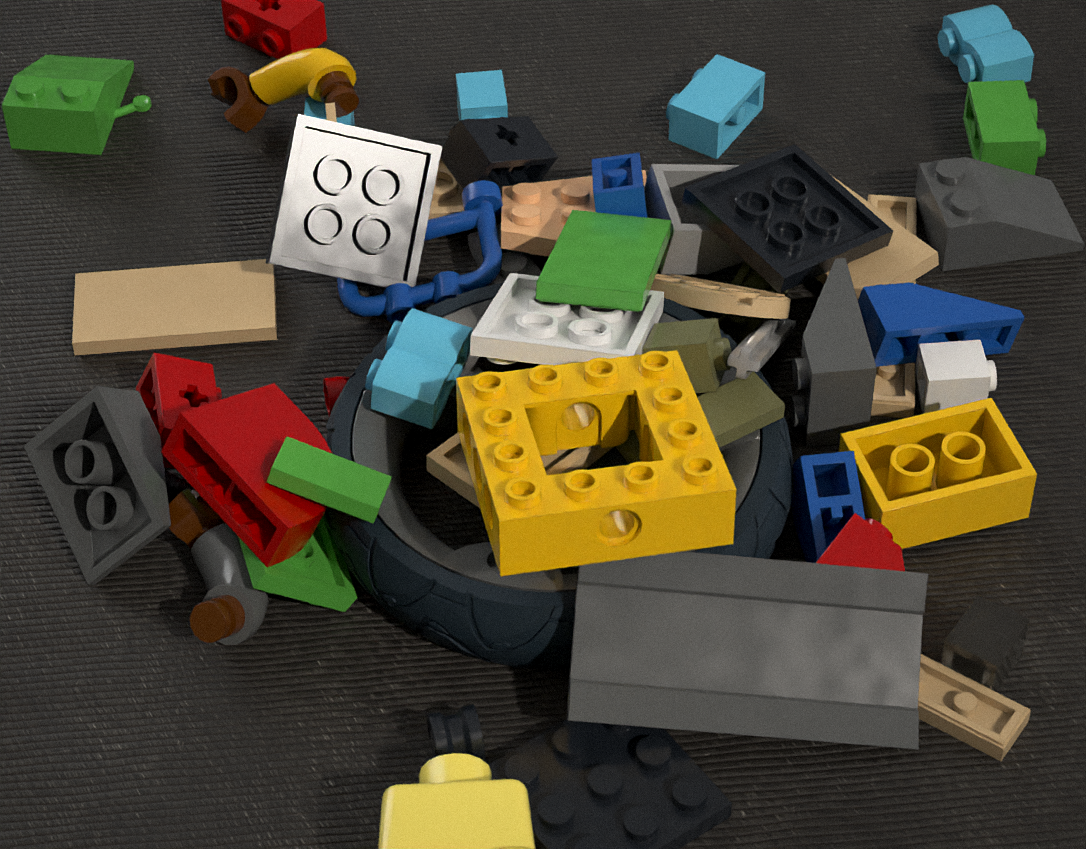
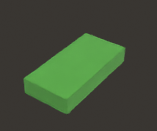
(329, 479)

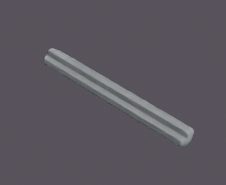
(760, 346)

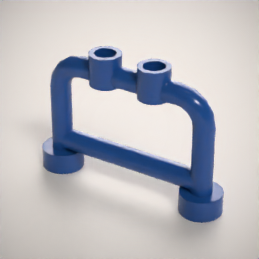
(481, 205)

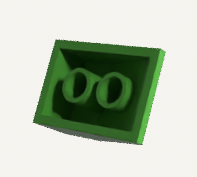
(65, 103)

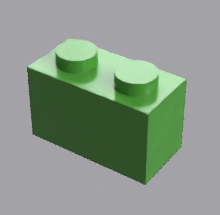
(1003, 125)

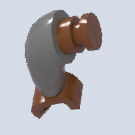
(232, 606)

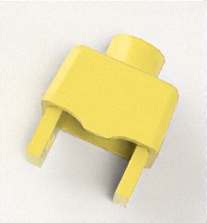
(456, 809)

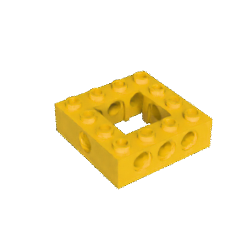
(657, 506)

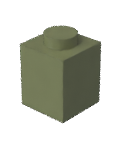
(699, 348)

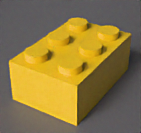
(942, 473)

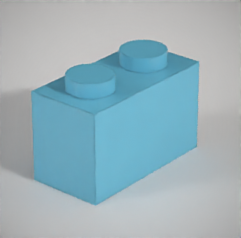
(715, 106)

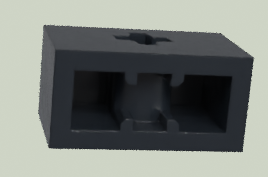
(497, 151)

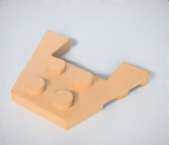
(538, 212)

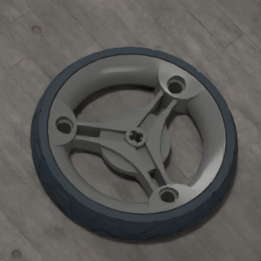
(459, 592)

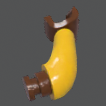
(309, 71)

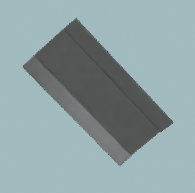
(749, 648)

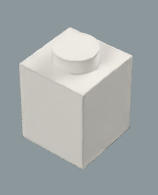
(953, 374)

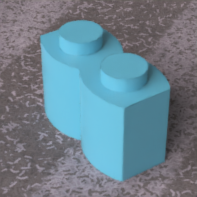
(985, 46)
(419, 367)

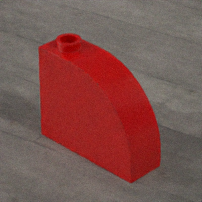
(227, 458)

